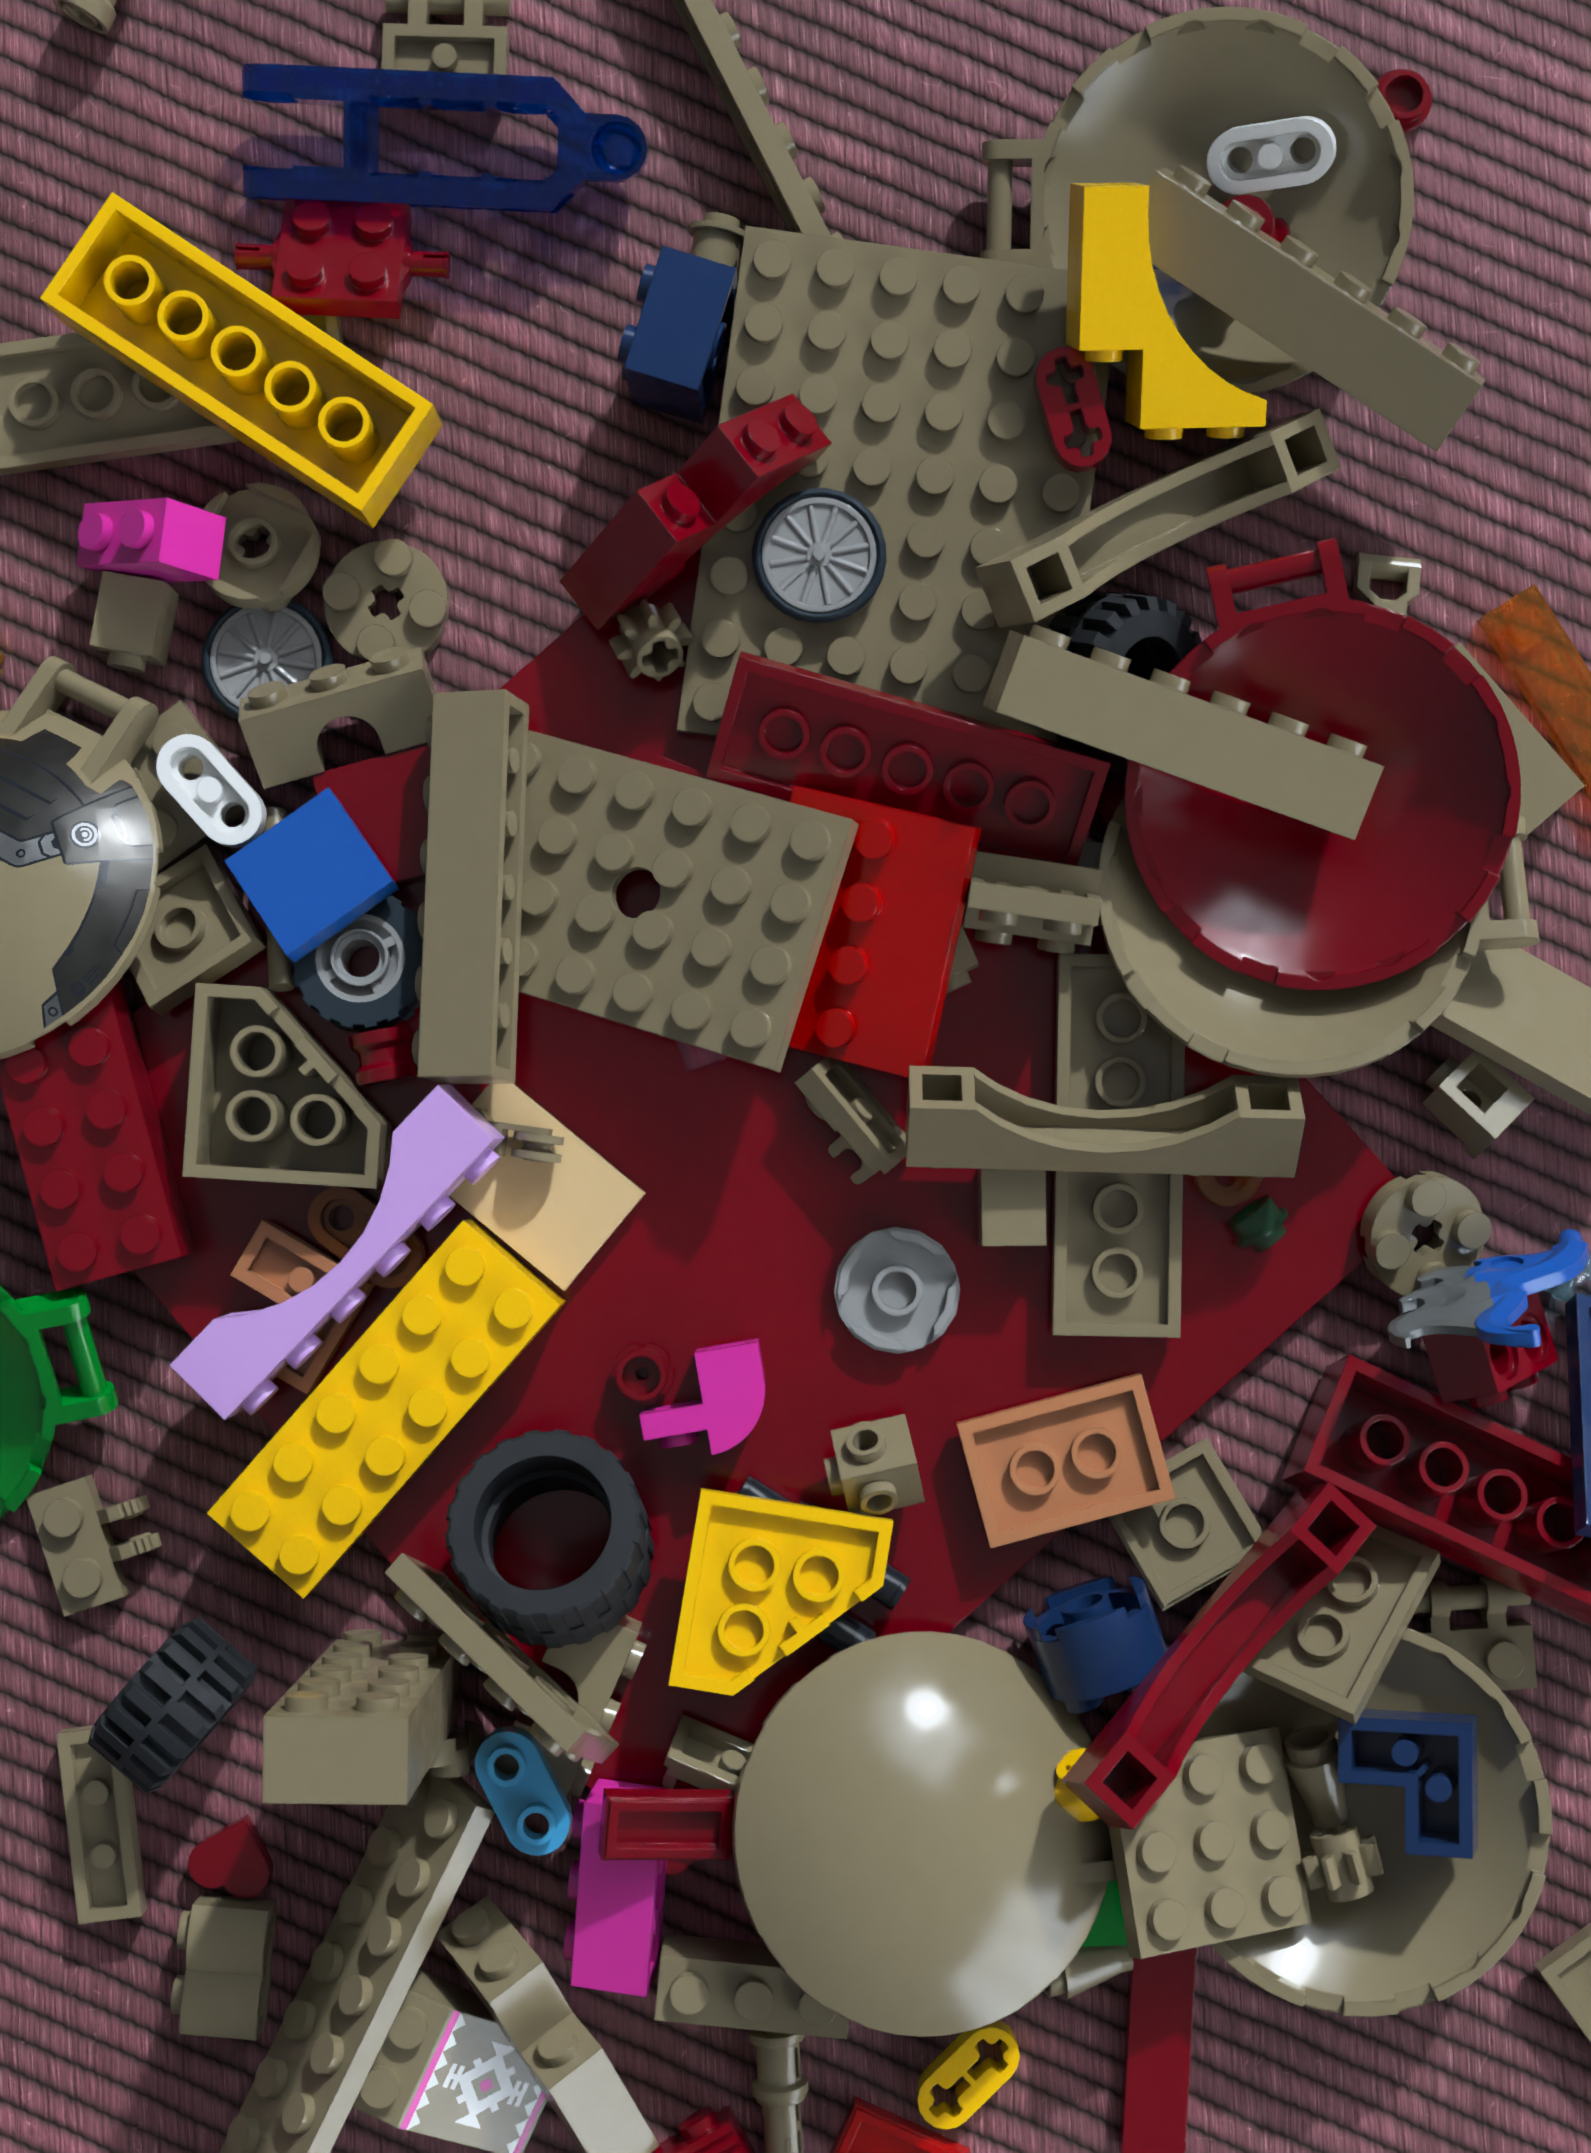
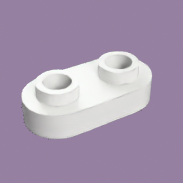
(1272, 154)
(211, 793)

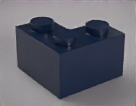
(1433, 1761)

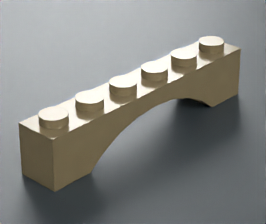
(1110, 539)
(1226, 1130)

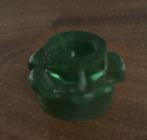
(1259, 1224)

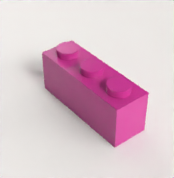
(617, 1908)

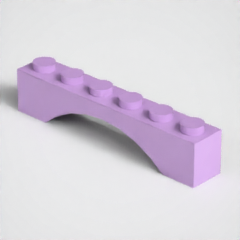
(429, 1158)

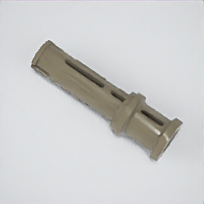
(779, 2089)

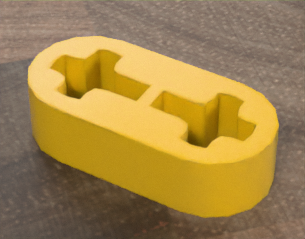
(977, 2083)

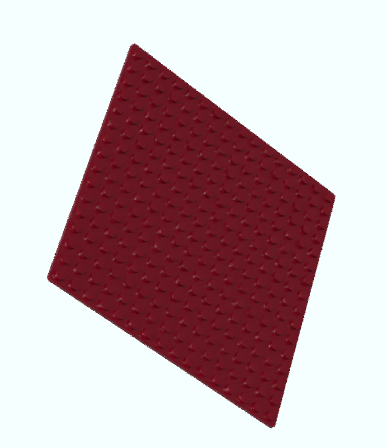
(747, 1245)

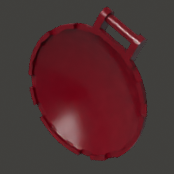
(1441, 822)

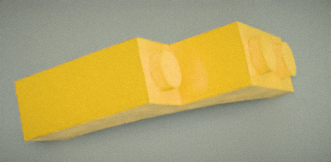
(1120, 308)

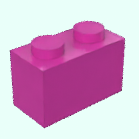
(151, 540)

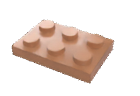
(1065, 1460)

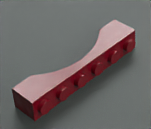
(1158, 1723)

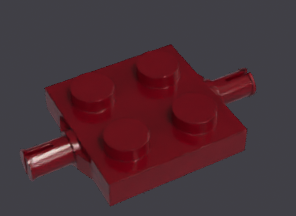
(343, 258)

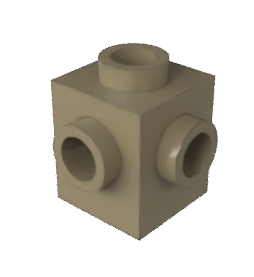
(875, 1466)

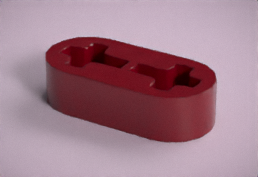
(1086, 405)

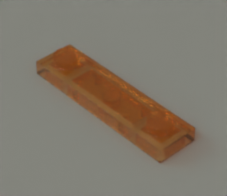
(1547, 673)

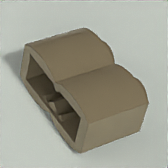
(226, 1966)

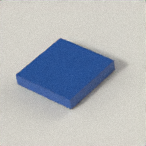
(311, 875)

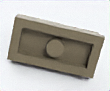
(851, 1109)
(705, 1756)

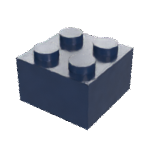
(680, 334)

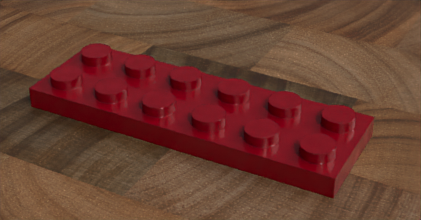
(876, 747)

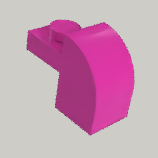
(730, 1405)

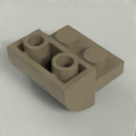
(1032, 900)

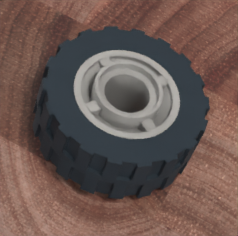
(371, 1000)

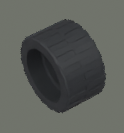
(506, 1480)

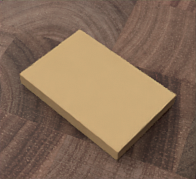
(547, 1210)

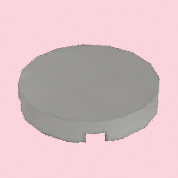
(896, 1290)

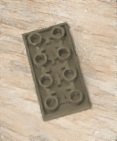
(1526, 1021)

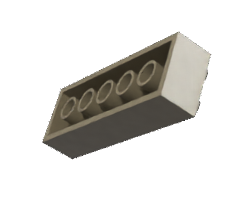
(362, 1721)

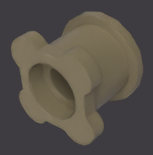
(717, 239)

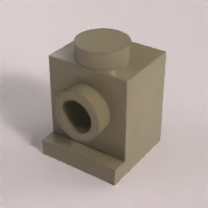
(1475, 1100)

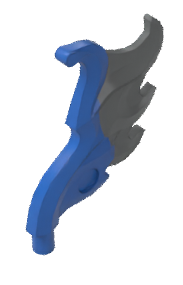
(1487, 1296)

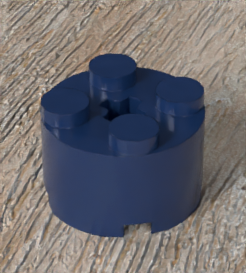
(1095, 1641)

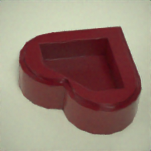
(232, 1859)

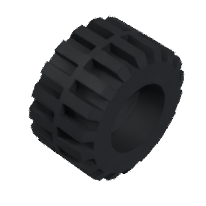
(1130, 626)
(172, 1705)

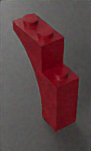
(683, 511)

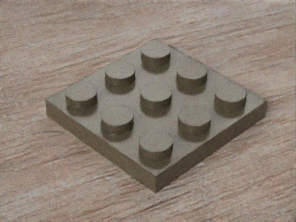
(1214, 1850)

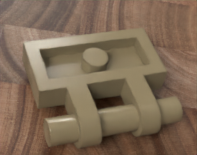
(447, 47)
(1495, 1646)

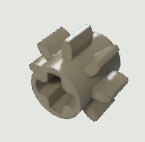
(651, 640)
(1342, 1862)

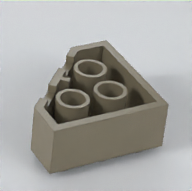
(274, 1099)

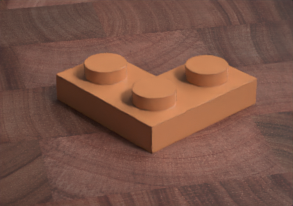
(282, 1267)

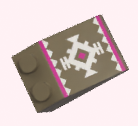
(452, 2072)

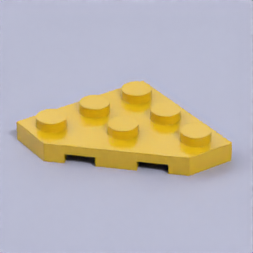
(767, 1583)

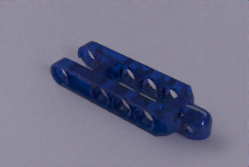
(589, 144)

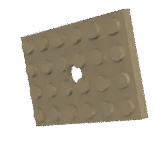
(736, 911)

